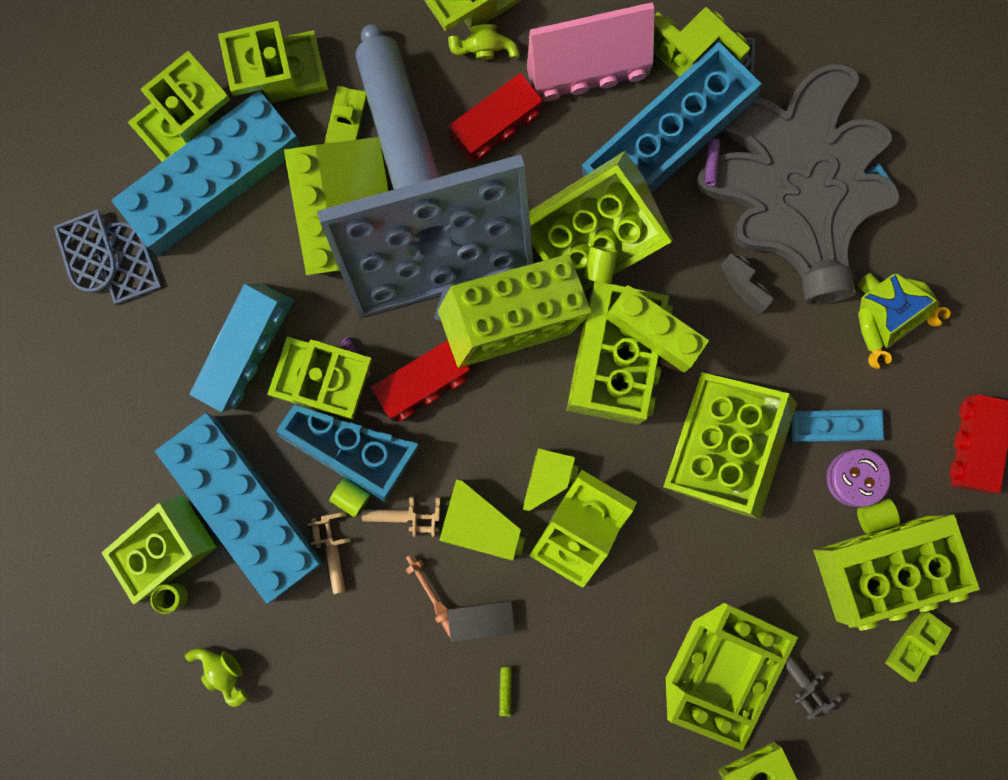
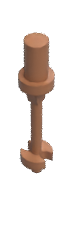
(440, 609)

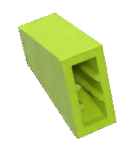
(479, 526)

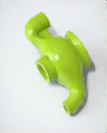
(483, 42)
(220, 674)

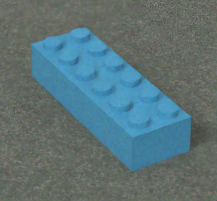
(682, 117)
(206, 173)
(239, 507)

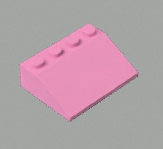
(591, 52)

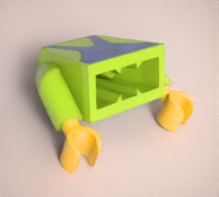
(893, 310)

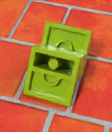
(472, 12)
(684, 48)
(270, 61)
(179, 108)
(320, 377)
(583, 529)

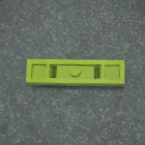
(347, 105)

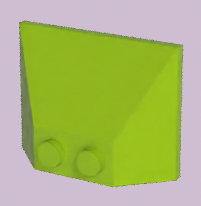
(726, 674)

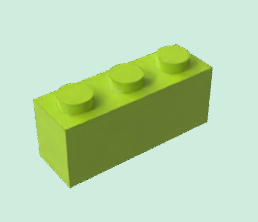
(656, 329)

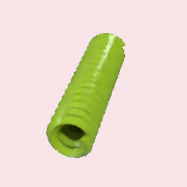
(505, 691)

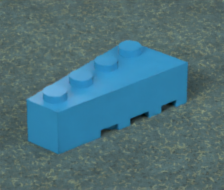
(241, 345)
(358, 454)

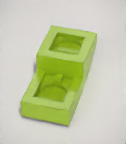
(917, 645)

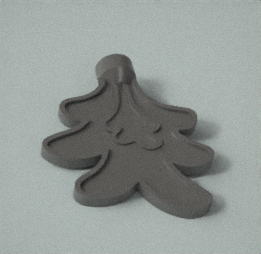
(805, 180)

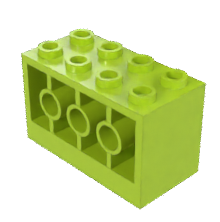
(513, 310)
(600, 364)
(896, 571)

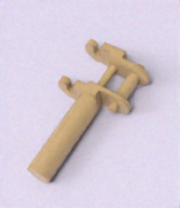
(404, 516)
(331, 550)

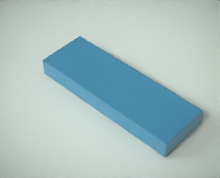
(837, 426)

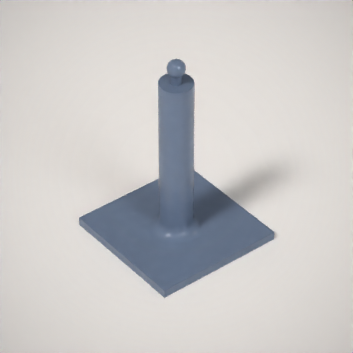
(430, 226)

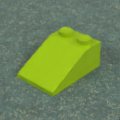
(158, 548)

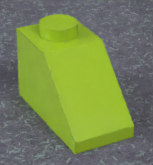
(549, 477)

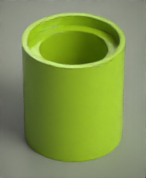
(601, 264)
(349, 497)
(878, 516)
(157, 598)

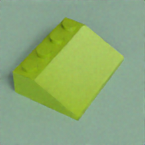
(326, 178)
(601, 209)
(731, 444)

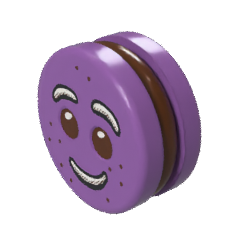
(858, 478)

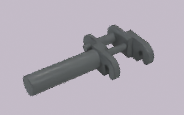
(809, 688)

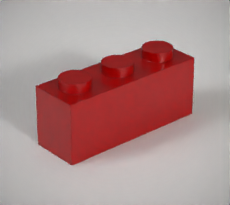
(496, 118)
(420, 382)
(981, 445)

